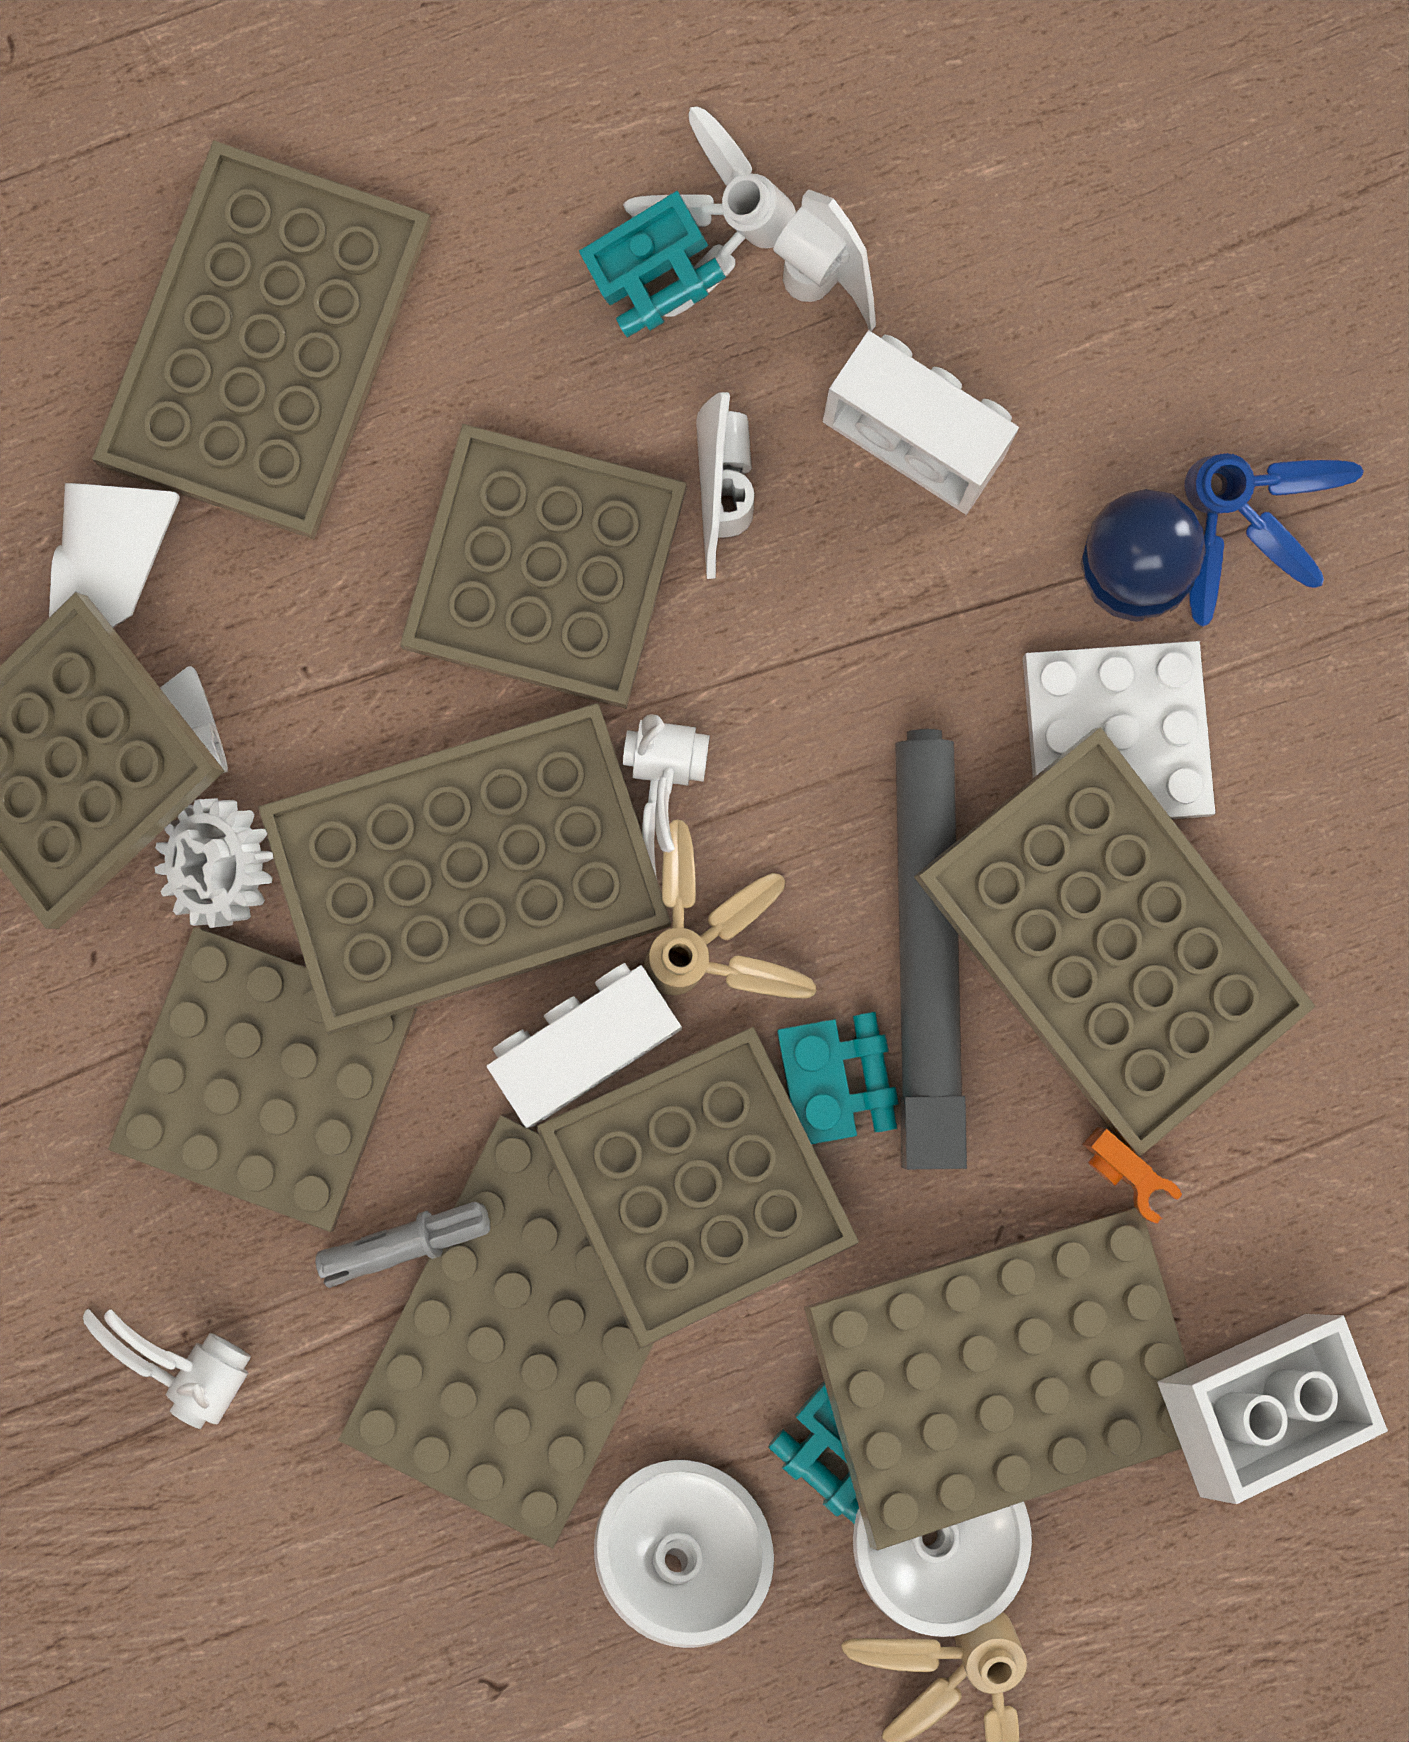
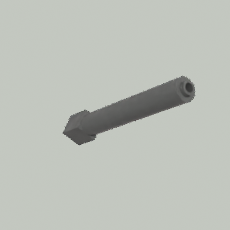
(929, 961)

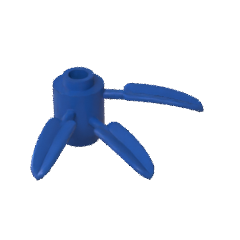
(1265, 530)

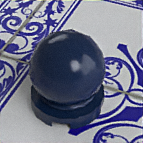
(1143, 554)

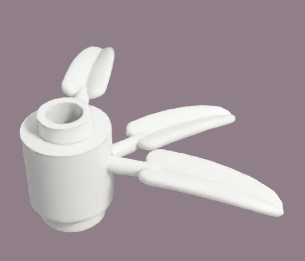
(748, 202)
(665, 757)
(205, 1379)

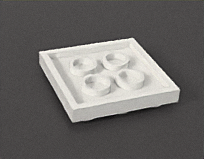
(1145, 703)

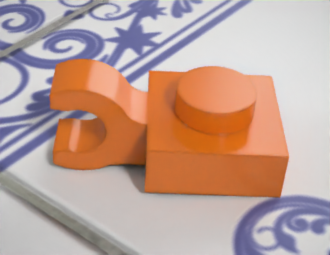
(1117, 1162)

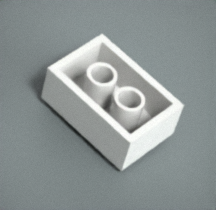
(919, 420)
(582, 1044)
(1272, 1407)

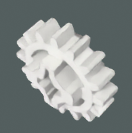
(214, 868)

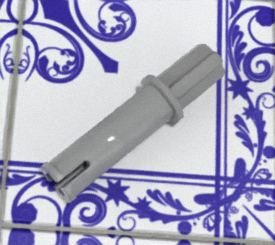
(403, 1243)

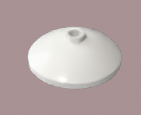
(712, 1531)
(956, 1580)

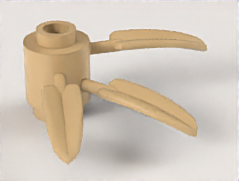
(725, 921)
(989, 1658)

